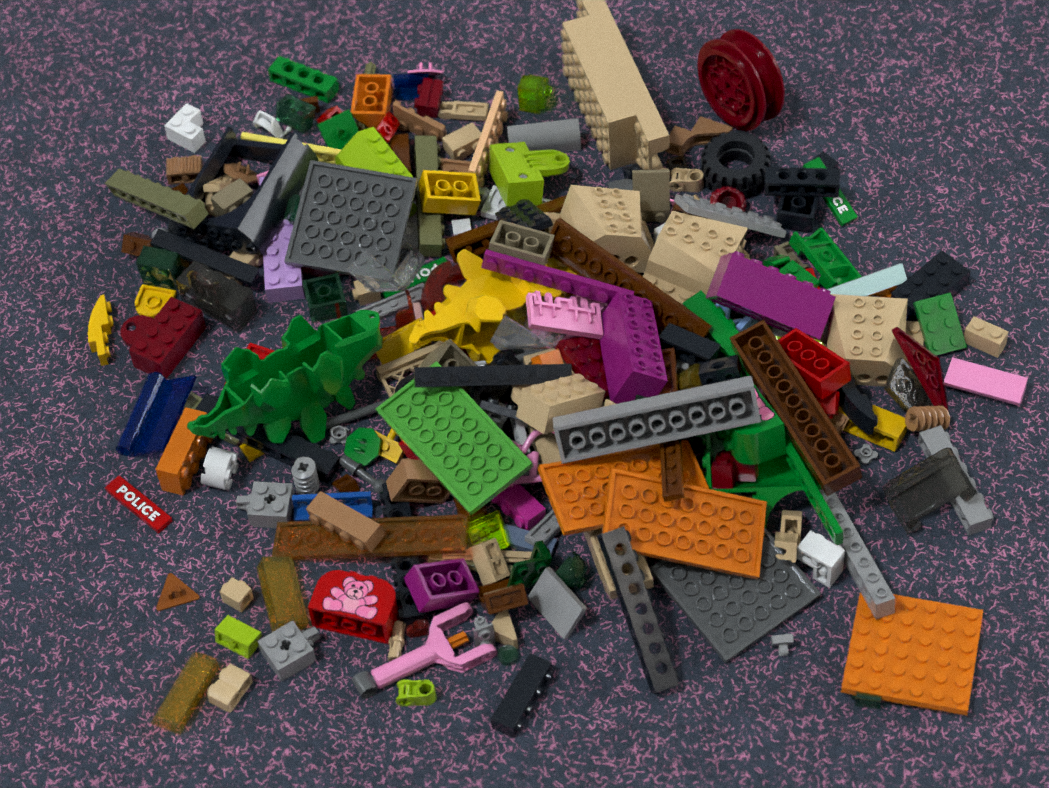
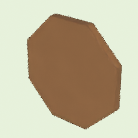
(238, 171)

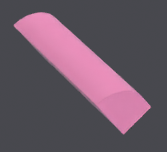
(985, 381)

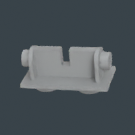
(484, 632)

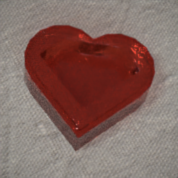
(418, 628)

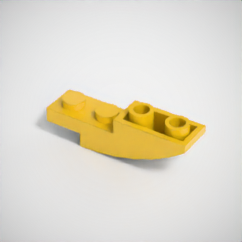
(99, 329)

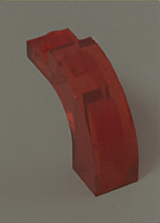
(432, 287)

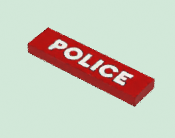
(138, 504)

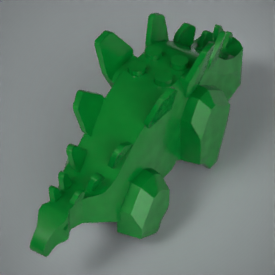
(293, 380)

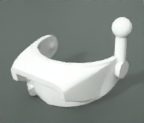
(273, 127)

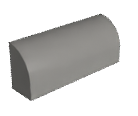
(551, 135)

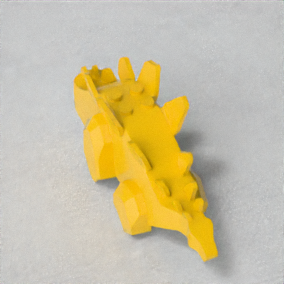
(477, 308)

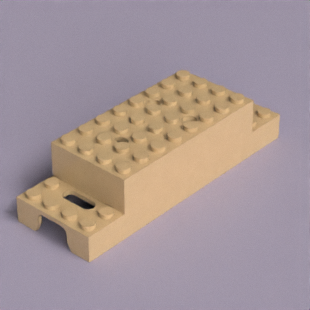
(611, 90)

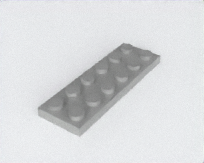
(732, 216)

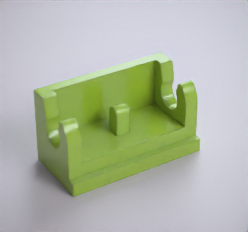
(237, 636)

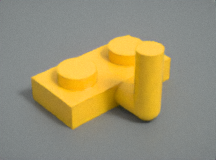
(390, 448)

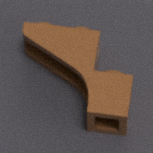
(704, 130)

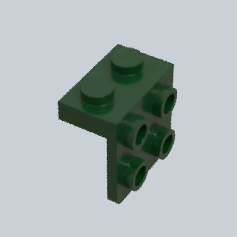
(530, 570)

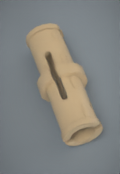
(396, 640)

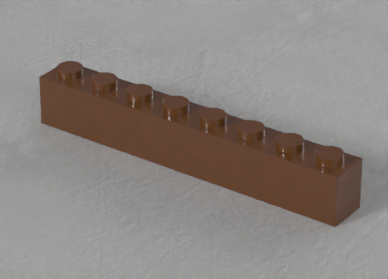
(478, 239)

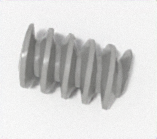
(305, 476)

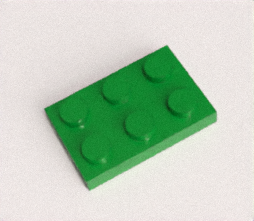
(940, 324)

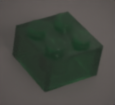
(159, 267)
(322, 295)

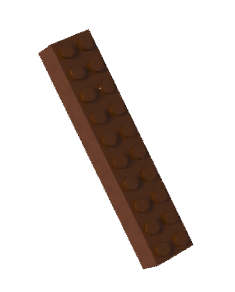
(797, 408)

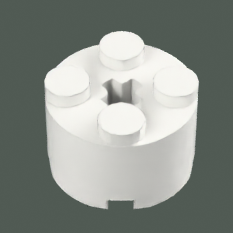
(219, 467)

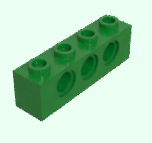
(303, 79)

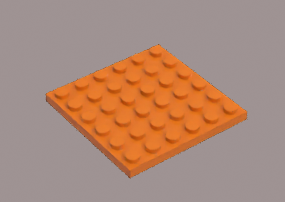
(915, 655)

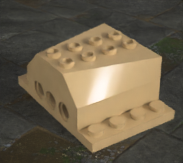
(610, 220)
(689, 253)
(862, 335)

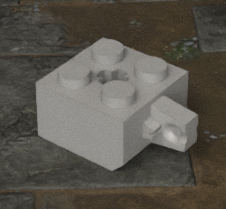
(268, 504)
(289, 649)

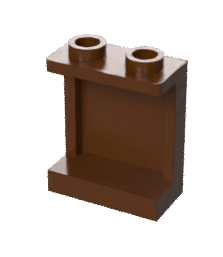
(498, 597)

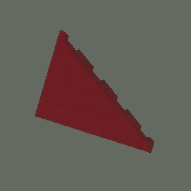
(925, 366)

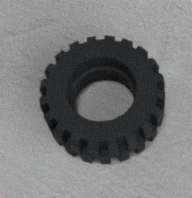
(735, 148)

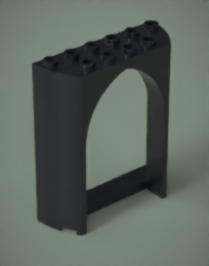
(258, 219)

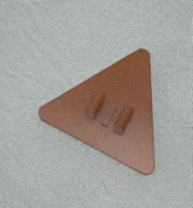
(175, 593)

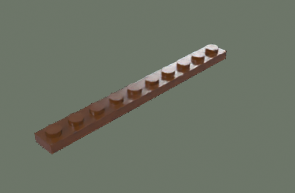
(671, 451)

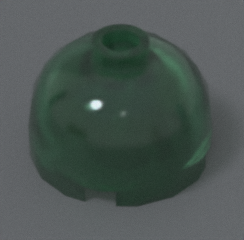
(573, 571)

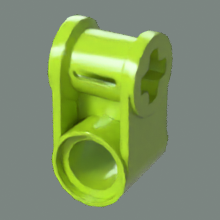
(414, 693)

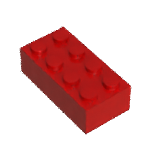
(817, 365)

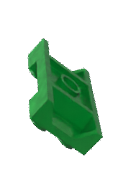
(825, 257)

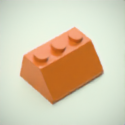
(371, 98)

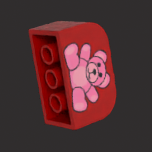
(354, 605)

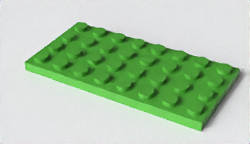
(455, 442)

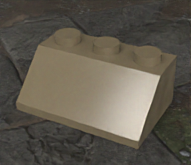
(448, 355)

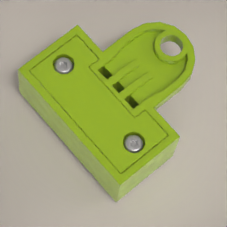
(520, 171)

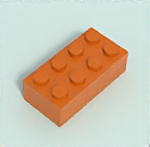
(182, 455)

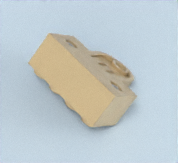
(555, 398)

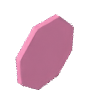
(431, 72)

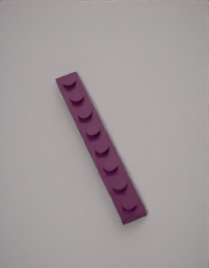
(550, 277)

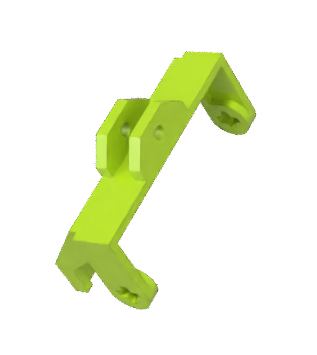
(371, 152)

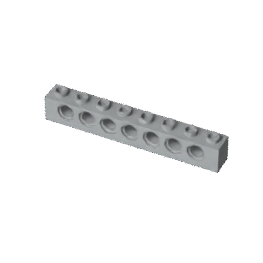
(861, 564)

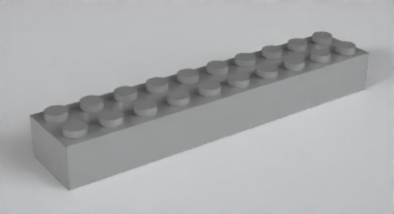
(656, 419)

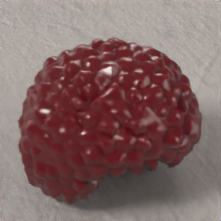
(730, 197)

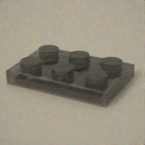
(905, 386)

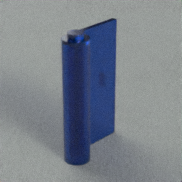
(154, 415)

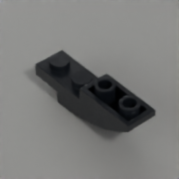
(857, 407)

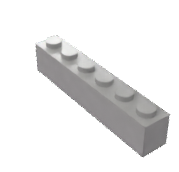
(972, 513)

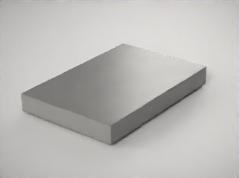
(557, 603)

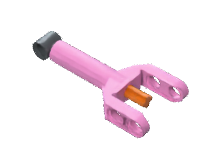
(436, 650)

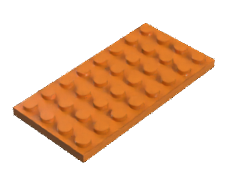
(581, 486)
(700, 530)

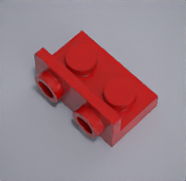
(388, 126)

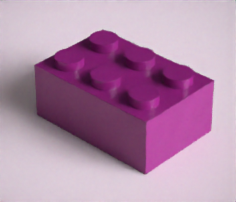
(441, 584)

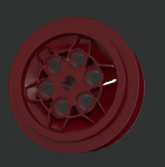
(741, 79)

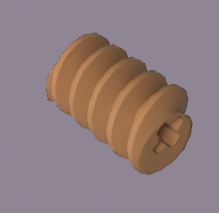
(927, 417)

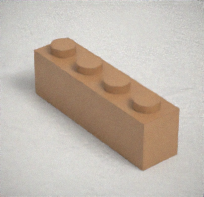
(345, 522)

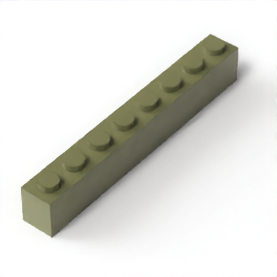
(157, 198)
(428, 224)

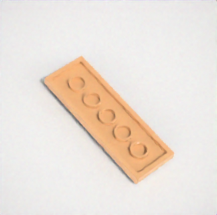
(489, 135)

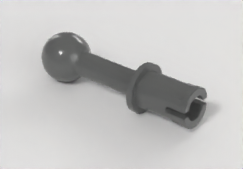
(356, 468)

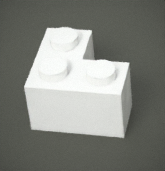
(185, 128)
(822, 556)

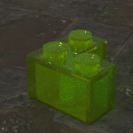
(533, 93)

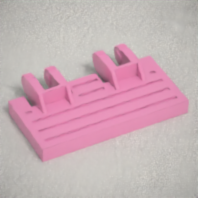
(564, 315)

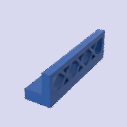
(364, 507)

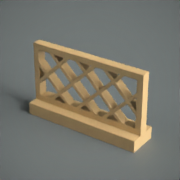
(402, 365)

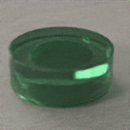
(508, 655)

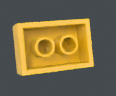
(449, 192)

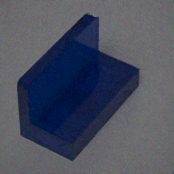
(406, 85)

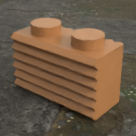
(183, 169)

